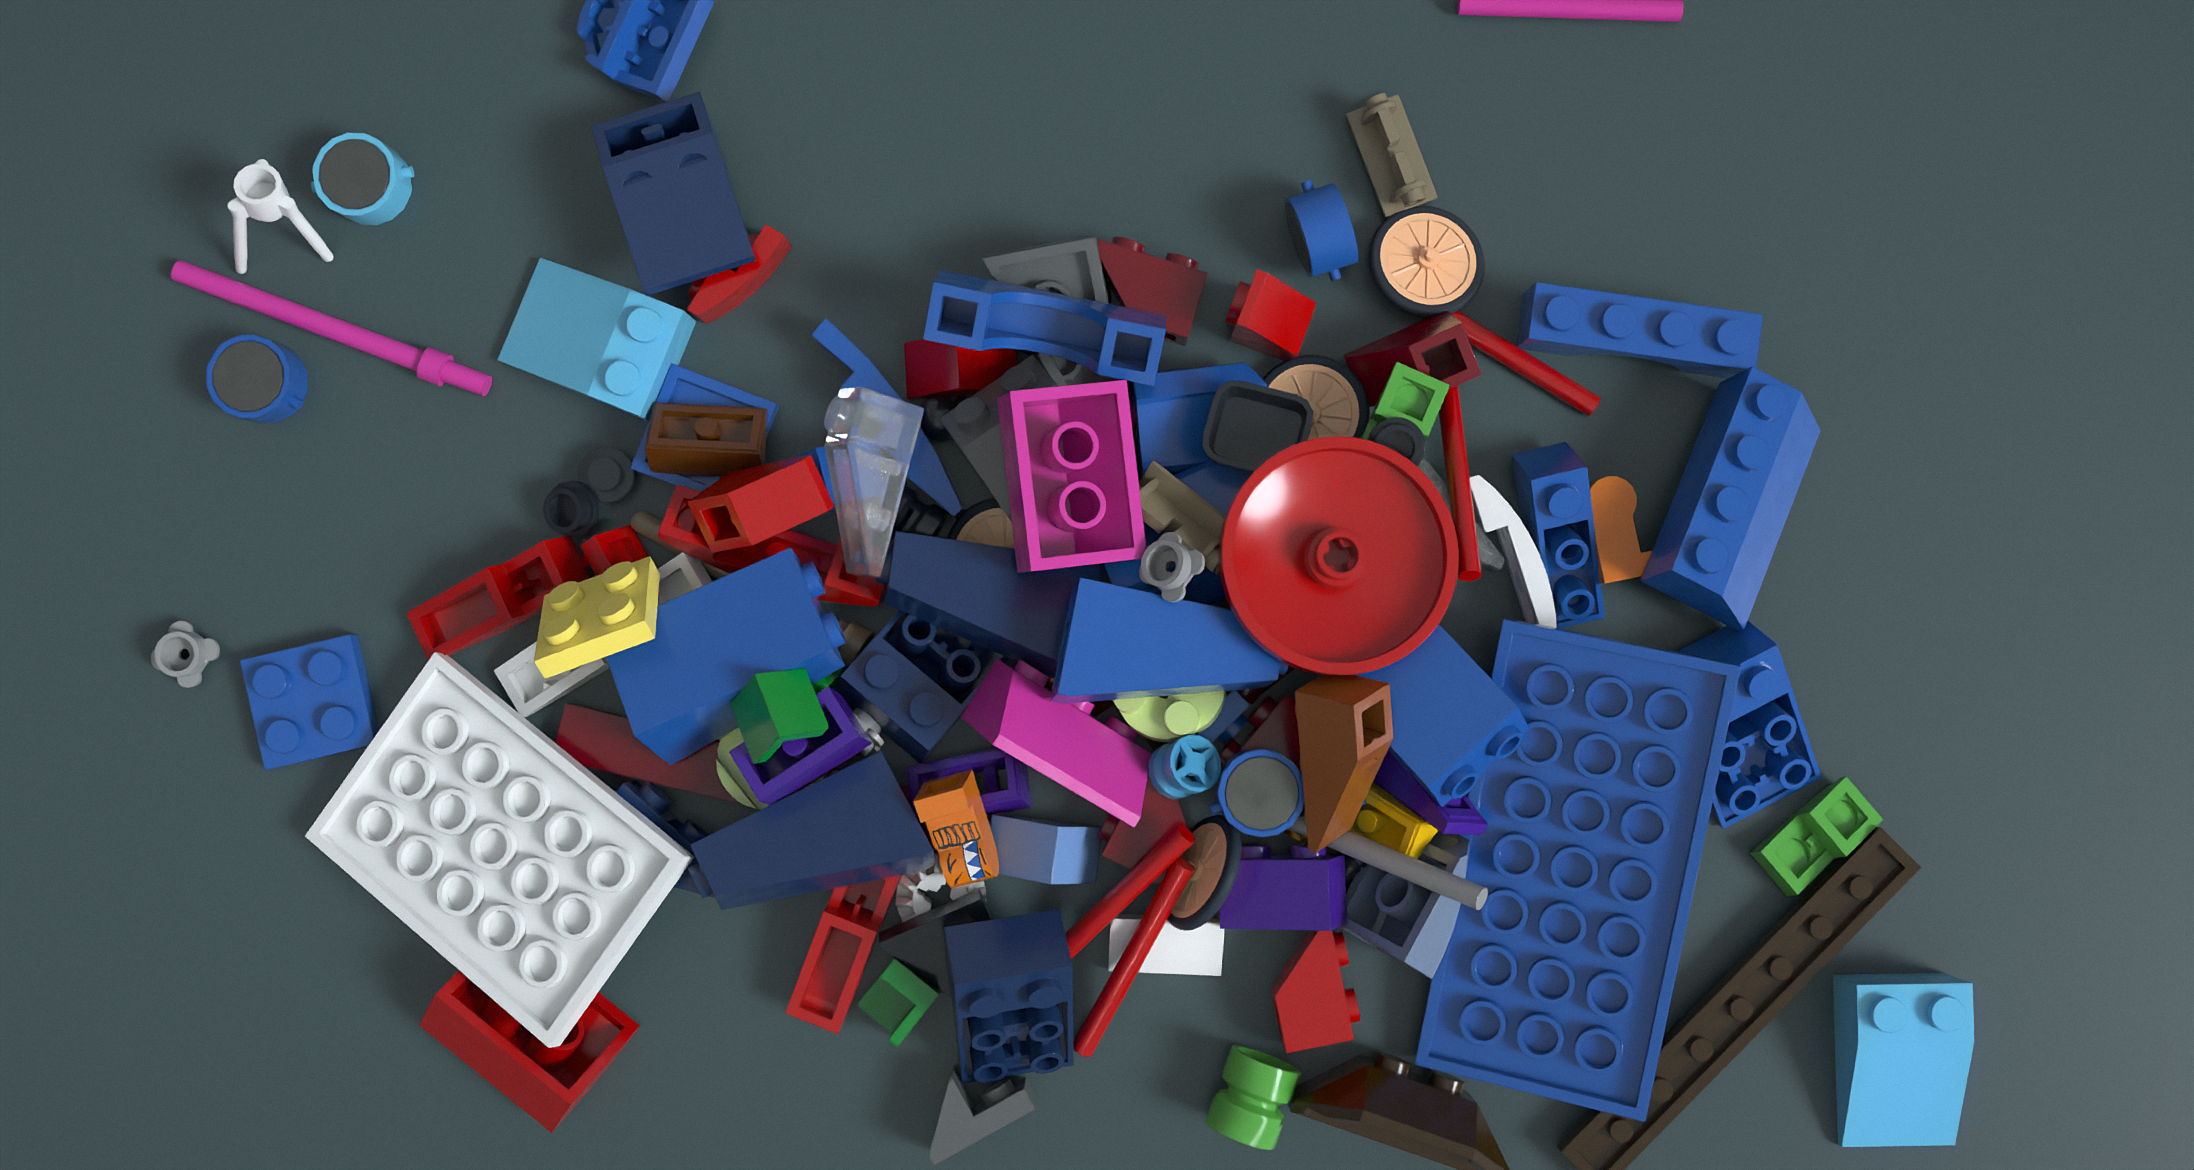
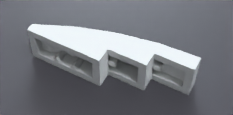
(529, 688)

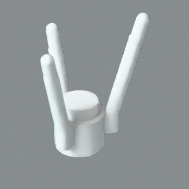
(266, 199)

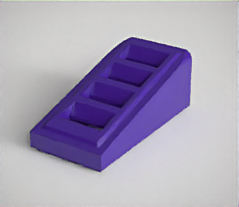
(988, 762)
(1454, 817)

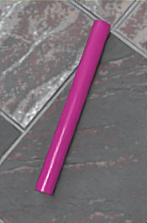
(1576, 9)

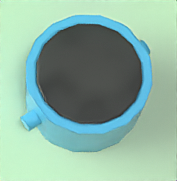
(362, 179)

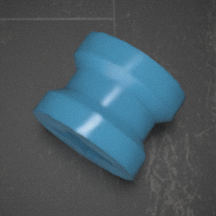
(1198, 768)

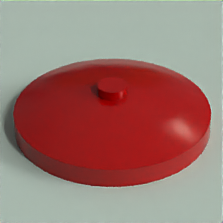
(1338, 556)

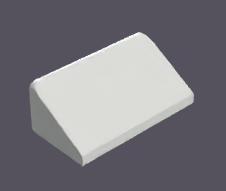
(1174, 949)

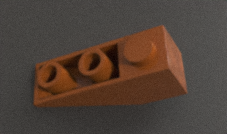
(1342, 744)

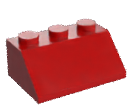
(512, 1059)

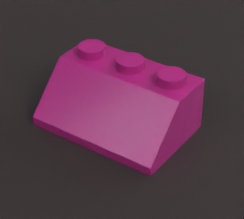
(1071, 475)
(1061, 739)

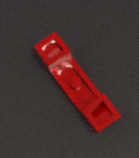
(683, 533)

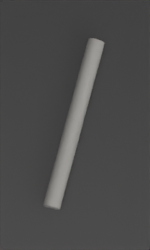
(1404, 866)

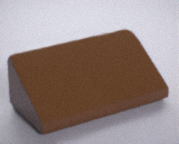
(705, 439)

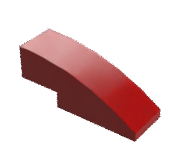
(495, 598)
(841, 952)

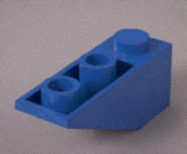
(1559, 518)

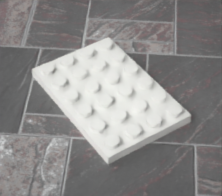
(498, 849)

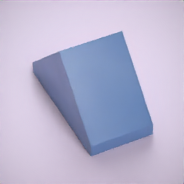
(1046, 849)

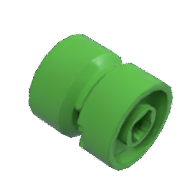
(1255, 1089)

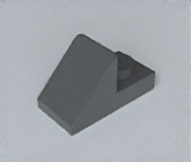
(965, 1122)

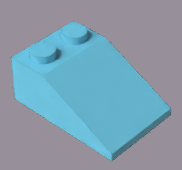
(596, 338)
(1901, 1057)

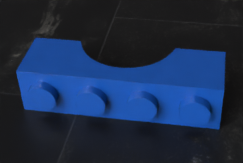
(1003, 315)
(1664, 331)

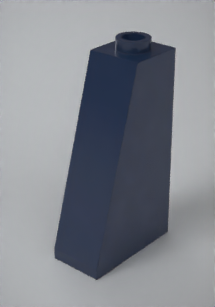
(982, 596)
(815, 840)

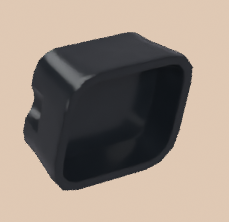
(1253, 424)

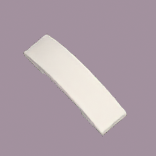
(1520, 552)

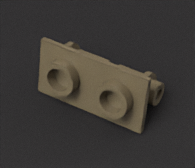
(1391, 154)
(1176, 508)

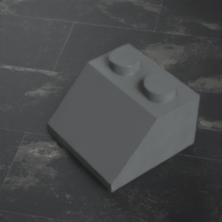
(977, 429)

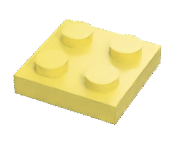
(597, 616)

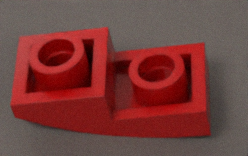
(726, 290)

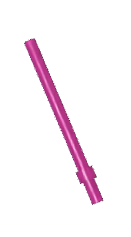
(430, 364)

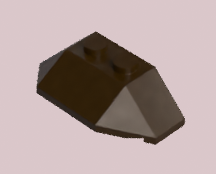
(1402, 1110)

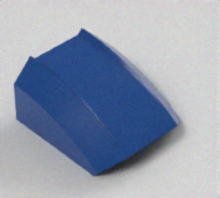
(1175, 413)

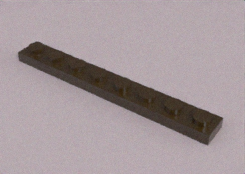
(1749, 998)

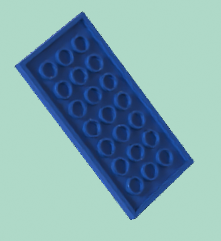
(1584, 869)

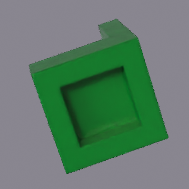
(776, 710)
(898, 1000)

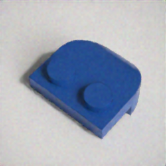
(642, 41)

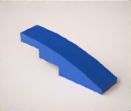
(925, 466)

